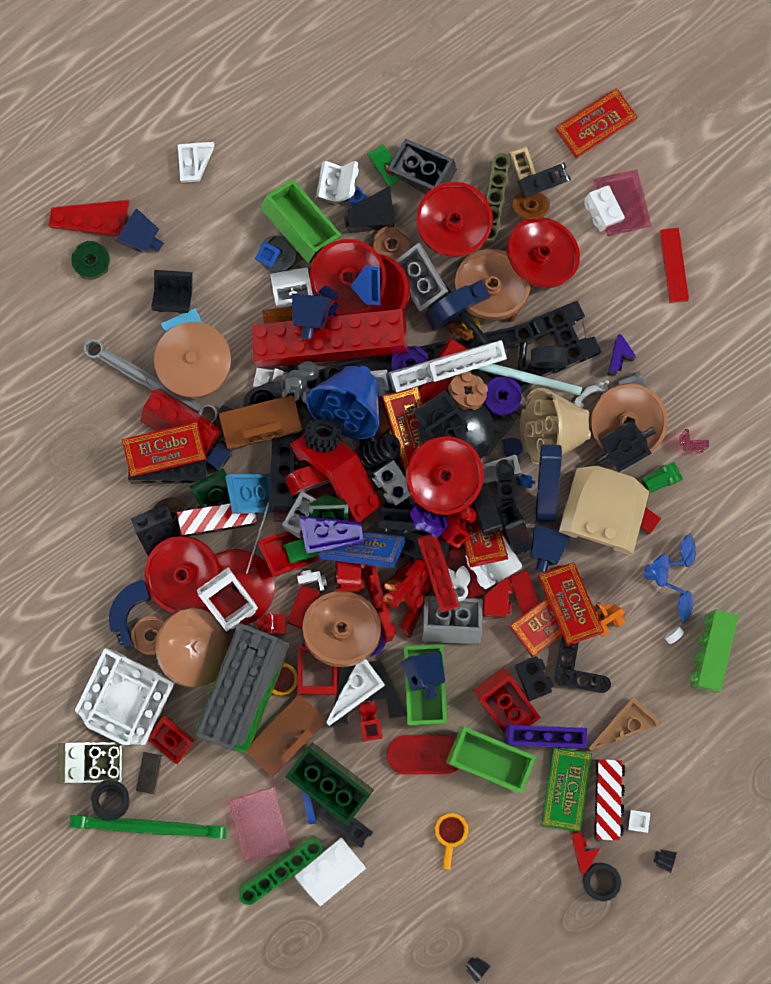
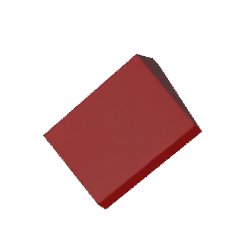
(171, 739)

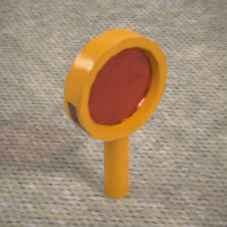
(286, 681)
(450, 831)

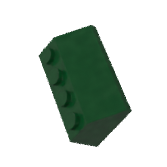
(329, 783)

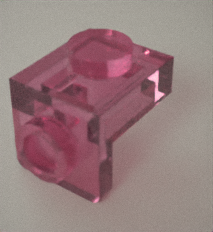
(695, 446)

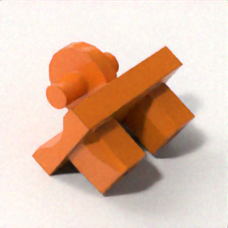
(607, 614)

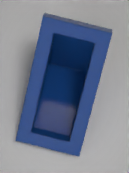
(368, 285)

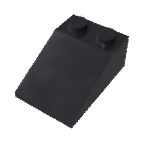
(421, 166)

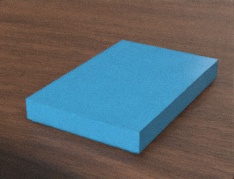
(249, 493)

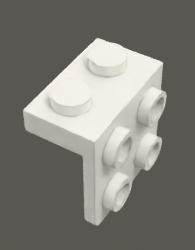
(337, 182)
(493, 573)

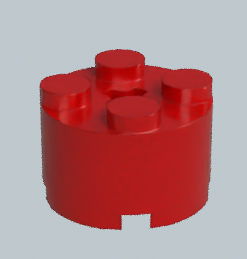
(348, 576)

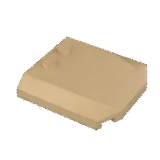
(604, 508)

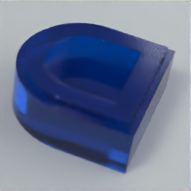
(512, 446)

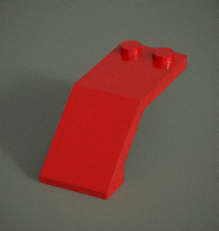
(345, 475)
(276, 557)

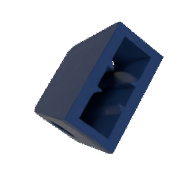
(140, 233)
(310, 313)
(547, 547)
(425, 673)

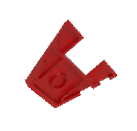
(413, 591)

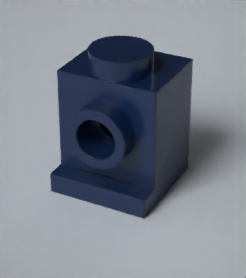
(218, 456)

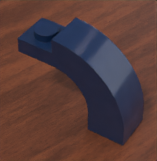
(455, 303)
(121, 607)

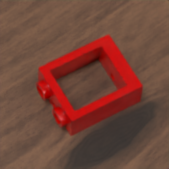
(314, 690)

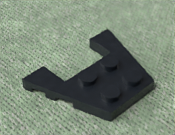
(394, 704)

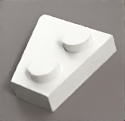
(193, 160)

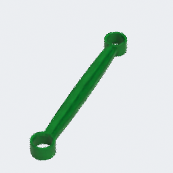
(149, 826)

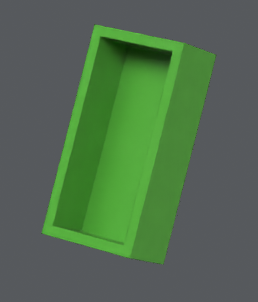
(299, 220)
(714, 651)
(418, 708)
(491, 759)

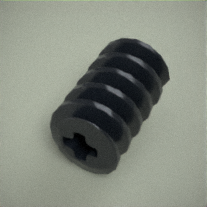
(379, 451)

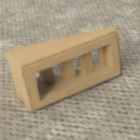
(514, 163)

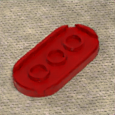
(421, 754)

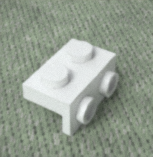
(603, 208)

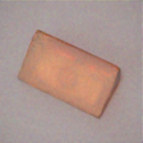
(277, 315)

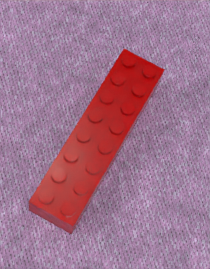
(341, 339)

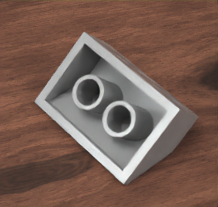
(424, 281)
(455, 625)

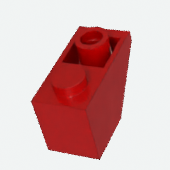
(496, 601)

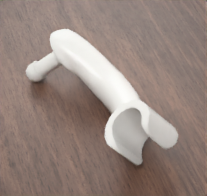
(594, 389)

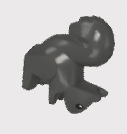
(297, 380)

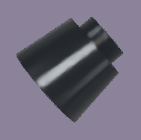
(665, 859)
(477, 968)

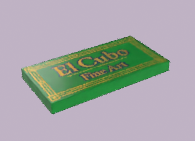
(566, 789)

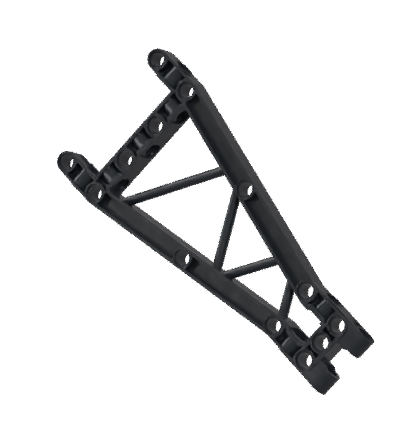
(536, 328)

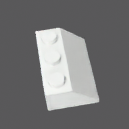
(330, 871)

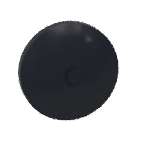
(479, 431)

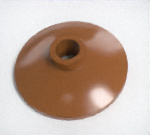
(532, 206)

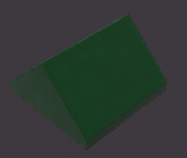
(329, 508)

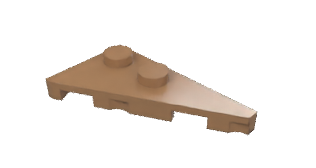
(629, 721)

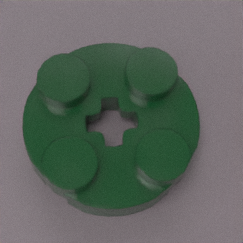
(87, 270)

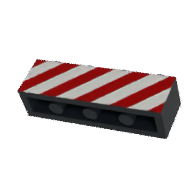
(211, 519)
(608, 800)

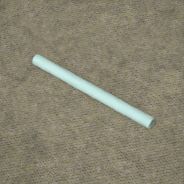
(532, 379)

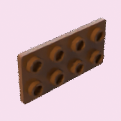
(260, 422)
(286, 735)

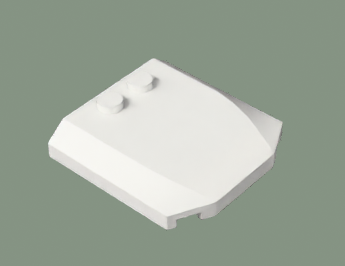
(123, 699)

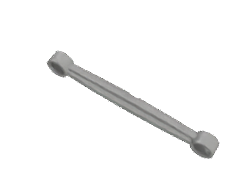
(143, 377)

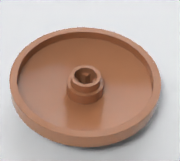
(506, 288)
(192, 360)
(629, 403)
(341, 629)
(191, 647)

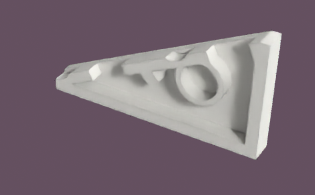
(359, 687)

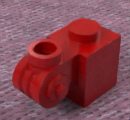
(456, 532)
(272, 623)
(370, 726)

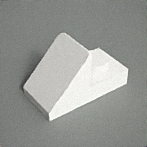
(264, 376)

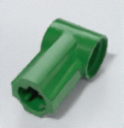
(664, 477)

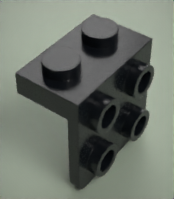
(172, 291)
(154, 527)

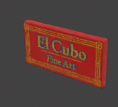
(596, 123)
(402, 421)
(164, 449)
(484, 548)
(570, 604)
(536, 628)

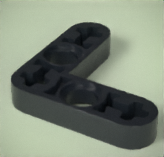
(574, 674)

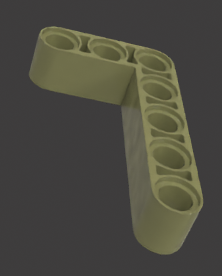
(498, 191)

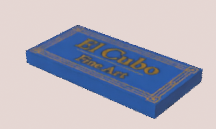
(376, 550)

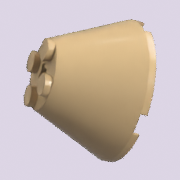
(552, 421)

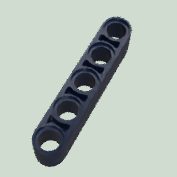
(548, 482)

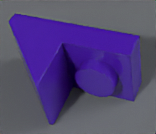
(620, 351)

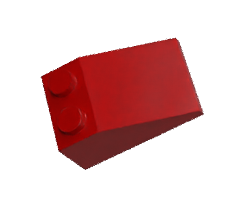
(505, 701)

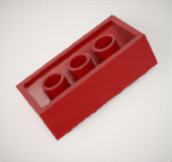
(165, 411)

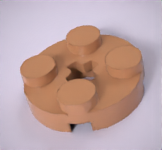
(392, 234)
(474, 384)
(142, 629)

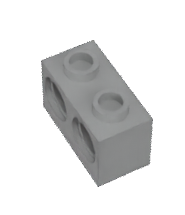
(397, 479)
(300, 508)

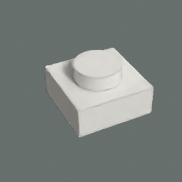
(638, 821)

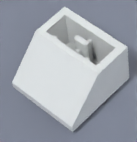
(290, 282)

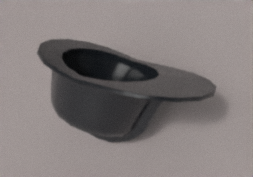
(263, 393)

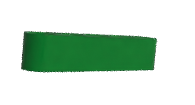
(276, 879)

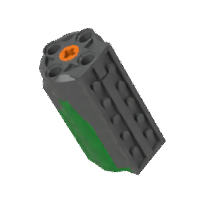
(242, 689)

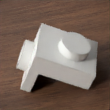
(309, 577)

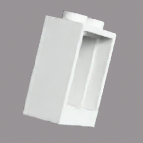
(214, 586)

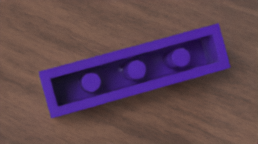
(546, 736)

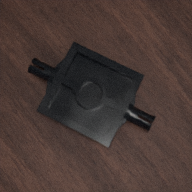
(625, 446)

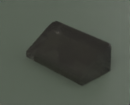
(149, 773)

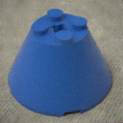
(349, 400)

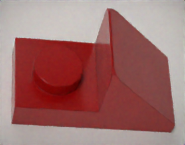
(583, 857)

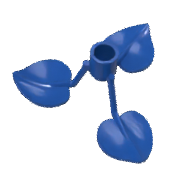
(659, 570)

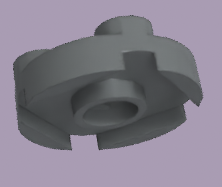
(288, 256)

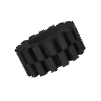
(322, 427)

